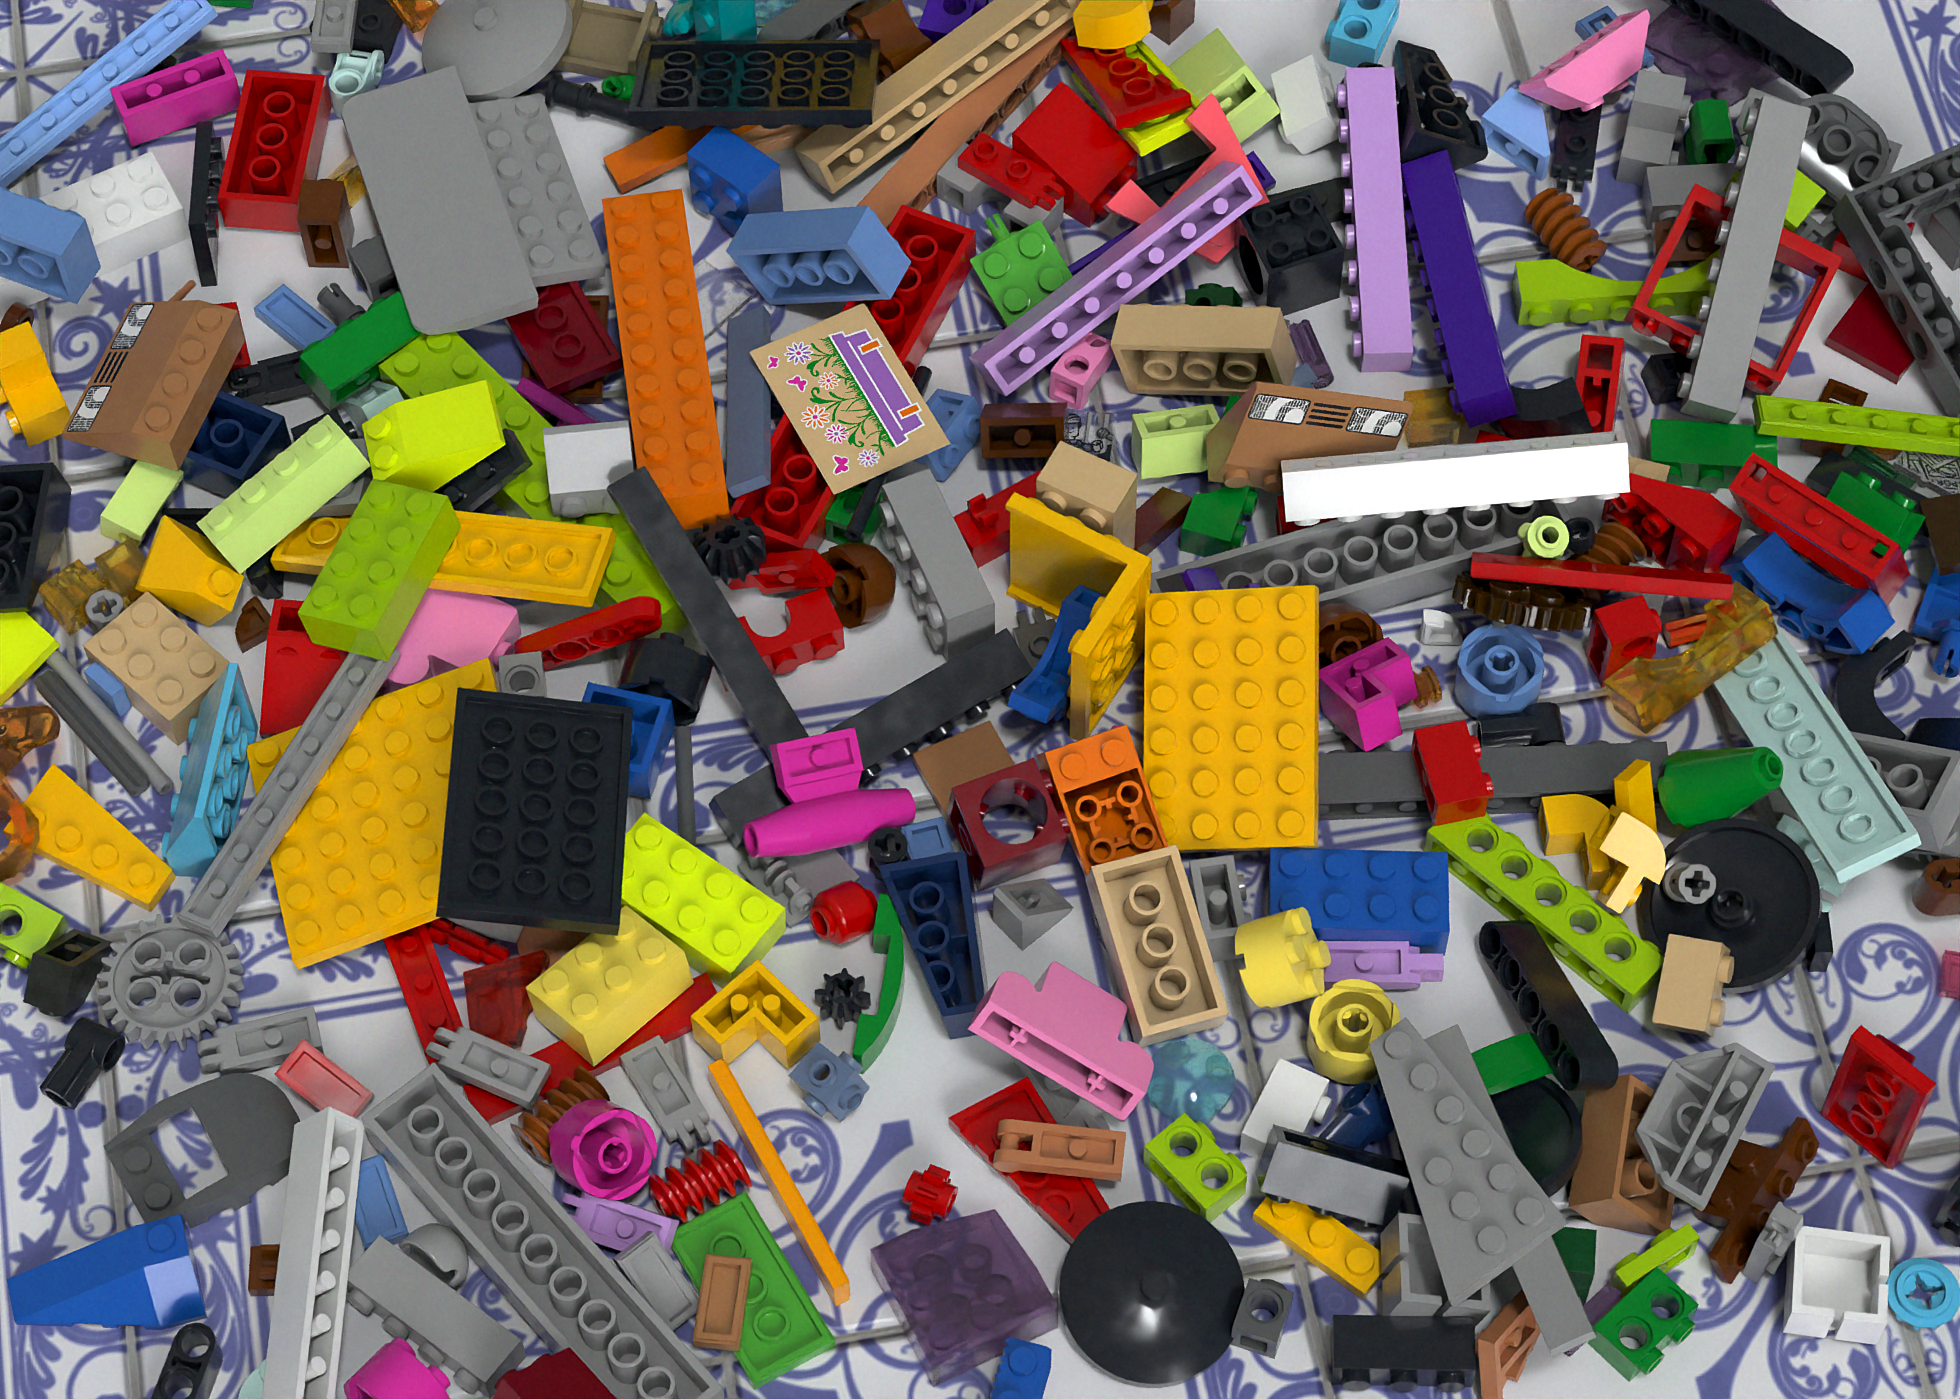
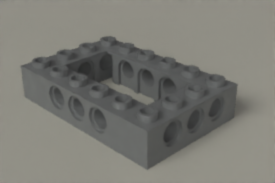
(1878, 233)

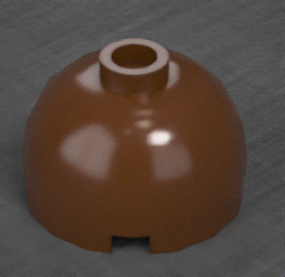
(862, 584)
(1344, 631)

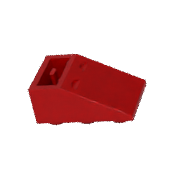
(1676, 524)
(293, 671)

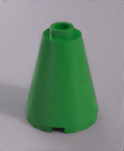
(1716, 782)

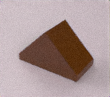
(1171, 18)

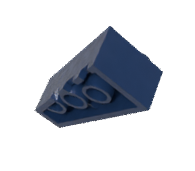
(942, 926)

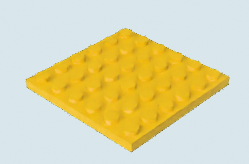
(372, 831)

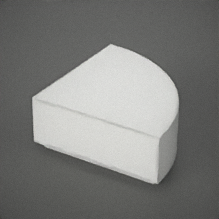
(1440, 629)

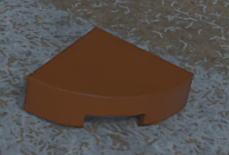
(252, 625)

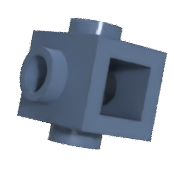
(830, 1082)

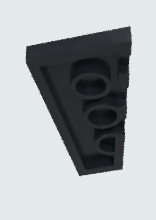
(204, 202)

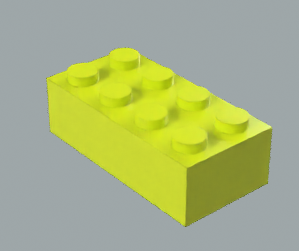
(697, 902)

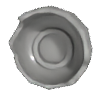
(439, 1252)

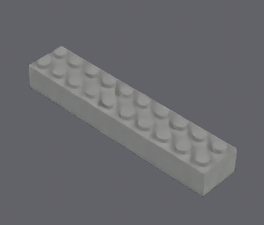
(1374, 558)
(530, 1243)

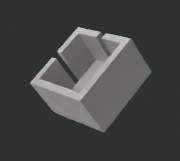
(1414, 1278)

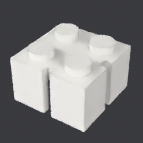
(1833, 1282)

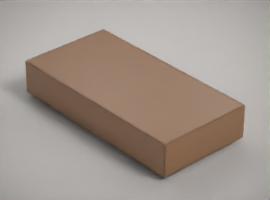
(722, 1302)

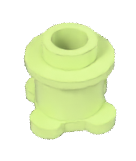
(1533, 541)

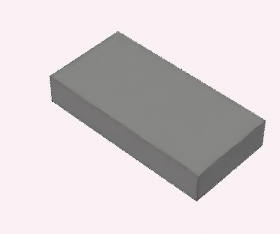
(658, 1279)

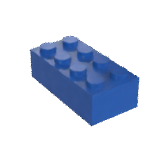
(1365, 894)

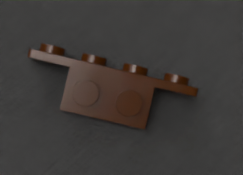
(1749, 1192)

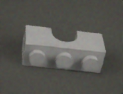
(968, 193)

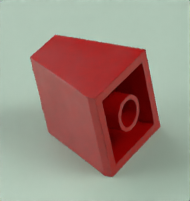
(1079, 150)

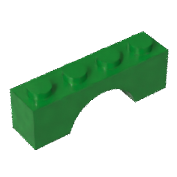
(1217, 517)

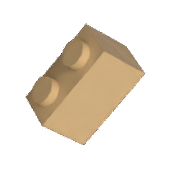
(1693, 986)

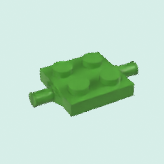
(1019, 268)

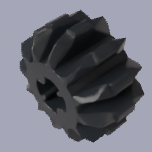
(732, 548)

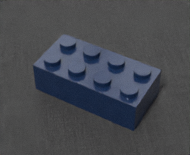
(234, 444)

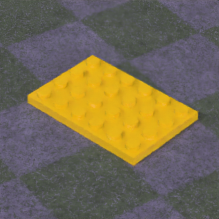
(1233, 717)

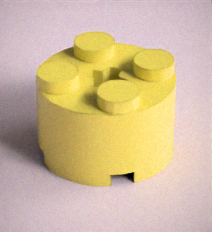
(1282, 958)
(1346, 1008)

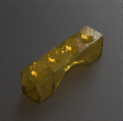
(1654, 689)

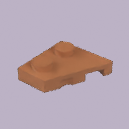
(1506, 1346)

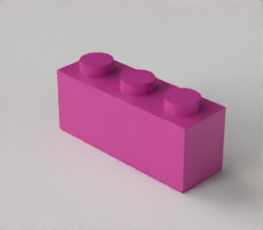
(176, 97)

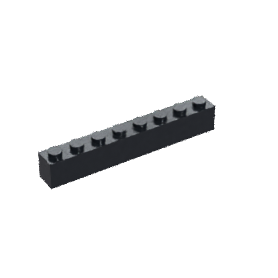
(895, 724)

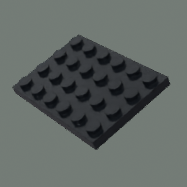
(755, 83)
(536, 812)

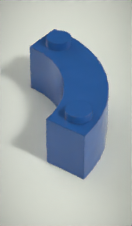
(1807, 600)

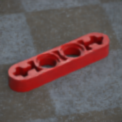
(594, 631)

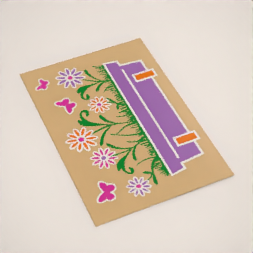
(849, 398)

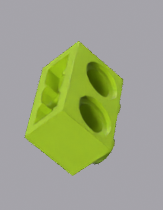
(1186, 1174)

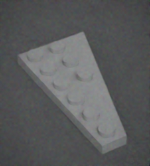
(1468, 1182)

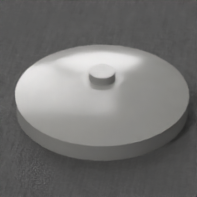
(497, 43)

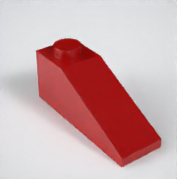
(1601, 379)

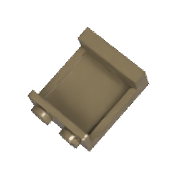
(608, 38)

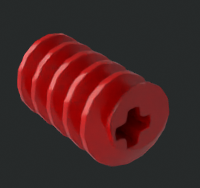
(698, 1181)

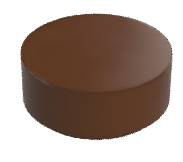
(16, 315)

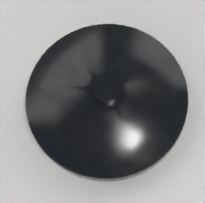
(1761, 905)
(1542, 1130)
(1150, 1294)

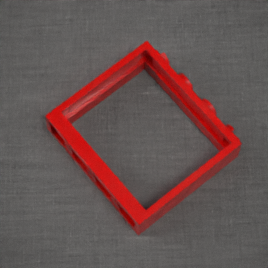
(1791, 250)
(1818, 529)

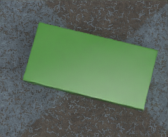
(780, 1318)

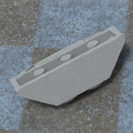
(1700, 1118)

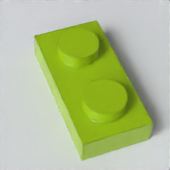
(1666, 1253)

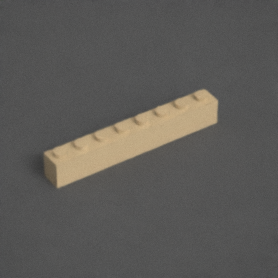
(931, 86)

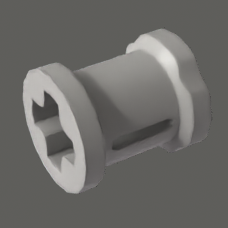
(99, 617)
(1680, 893)

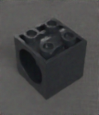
(1289, 253)

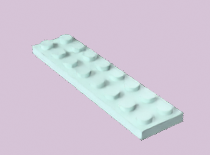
(1824, 768)

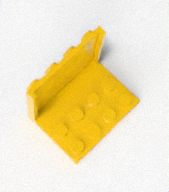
(1046, 564)

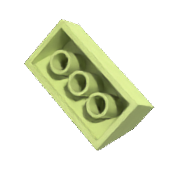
(283, 494)

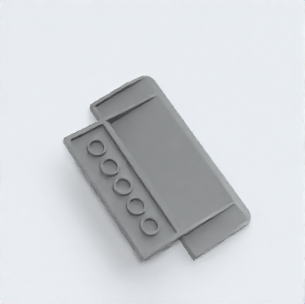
(469, 200)

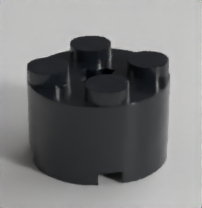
(667, 671)

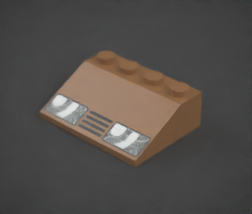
(157, 380)
(1297, 423)

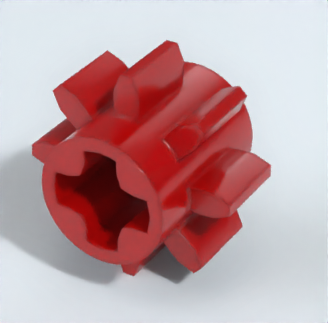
(930, 1194)

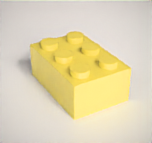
(610, 986)

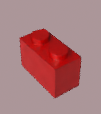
(1451, 772)

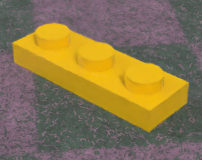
(1323, 1243)

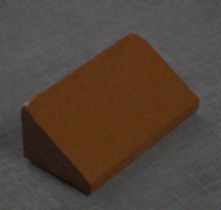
(1159, 518)

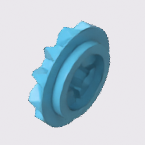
(1932, 1278)

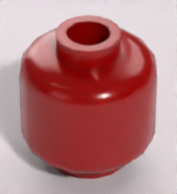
(843, 912)

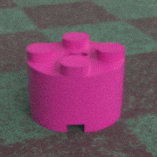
(602, 1149)
(397, 1375)

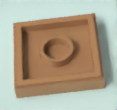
(960, 761)

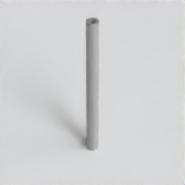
(109, 721)

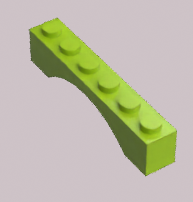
(1558, 293)

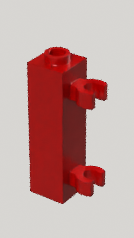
(987, 521)

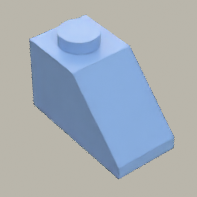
(1518, 132)

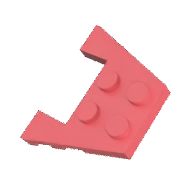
(1214, 129)

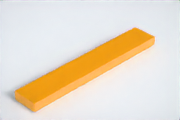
(779, 1182)

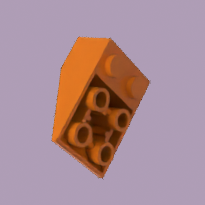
(1103, 797)

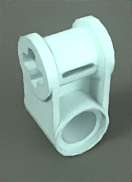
(354, 75)

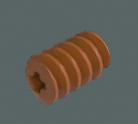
(1564, 229)
(1613, 545)
(535, 1129)

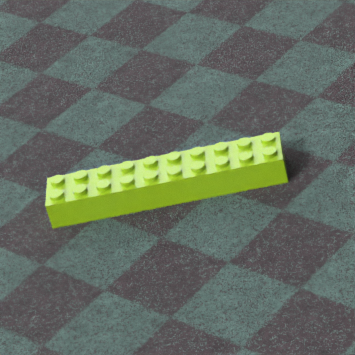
(448, 362)

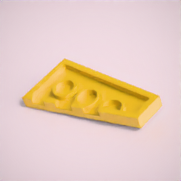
(93, 843)

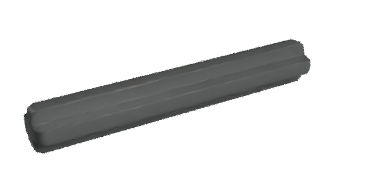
(92, 733)

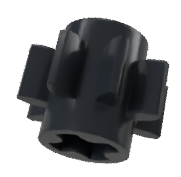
(842, 997)

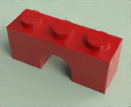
(811, 634)

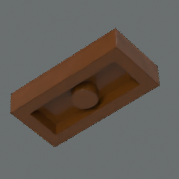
(1694, 245)

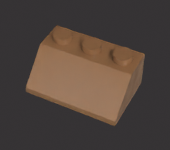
(1613, 1176)

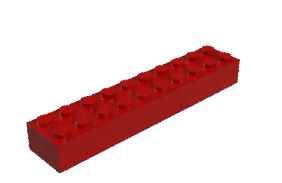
(799, 498)

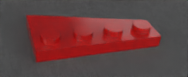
(1123, 85)
(1062, 1200)

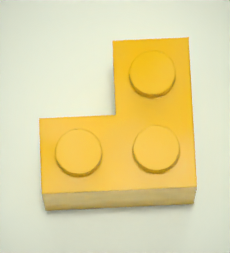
(29, 387)
(752, 1010)

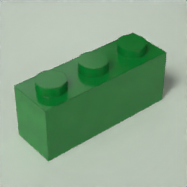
(351, 355)
(1706, 452)

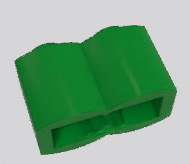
(1710, 133)

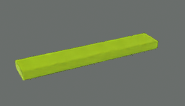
(1857, 425)

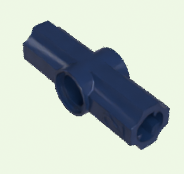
(1363, 1116)

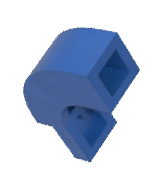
(1045, 689)

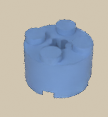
(1498, 671)

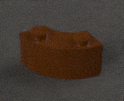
(893, 26)

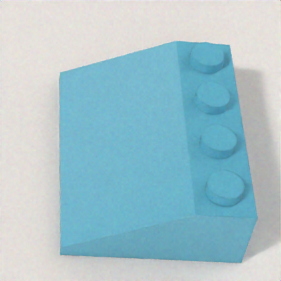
(211, 776)

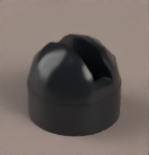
(1586, 532)

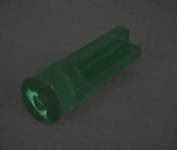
(1872, 461)

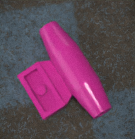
(826, 807)

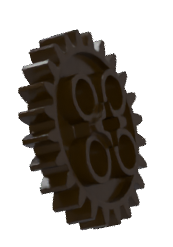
(1523, 603)

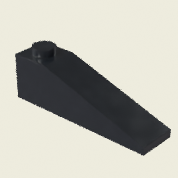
(1431, 113)
(31, 523)

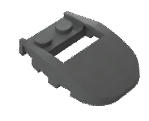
(1839, 154)
(249, 1128)

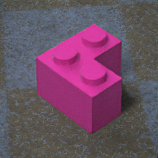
(1366, 691)

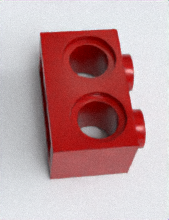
(1621, 634)

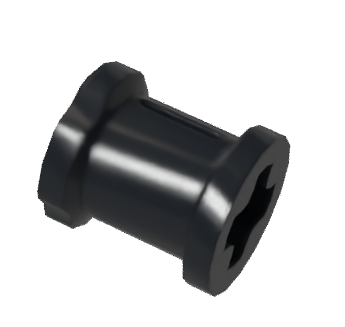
(886, 842)

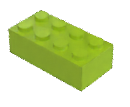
(379, 569)

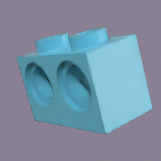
(1361, 31)

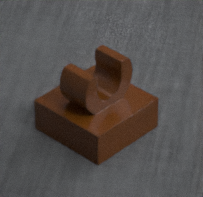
(263, 1269)

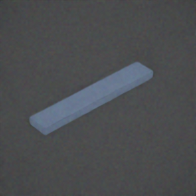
(747, 405)

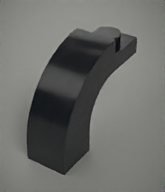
(1545, 413)
(1860, 676)

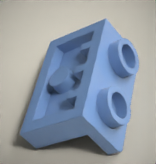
(960, 422)

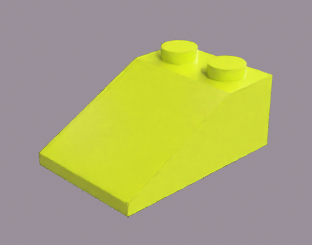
(434, 436)

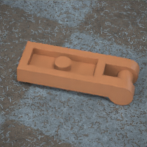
(1060, 1150)

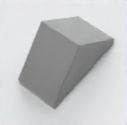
(1028, 910)

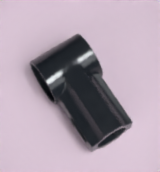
(1533, 727)
(87, 1052)

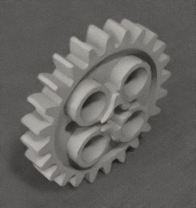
(169, 983)

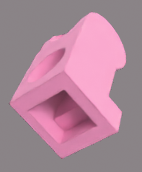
(1080, 370)

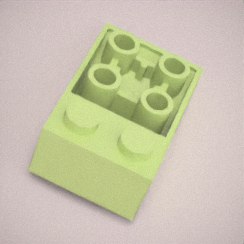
(1218, 69)

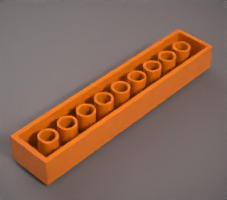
(665, 354)

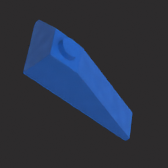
(125, 1279)

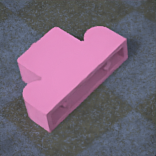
(450, 633)
(1068, 1034)

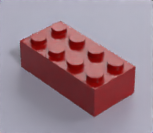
(273, 149)

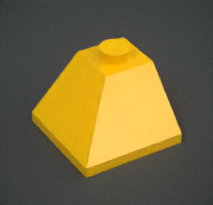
(189, 573)

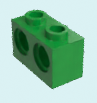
(1636, 1319)

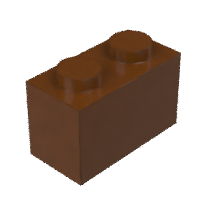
(325, 223)
(1023, 429)

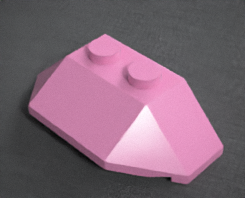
(1594, 66)

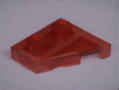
(498, 997)

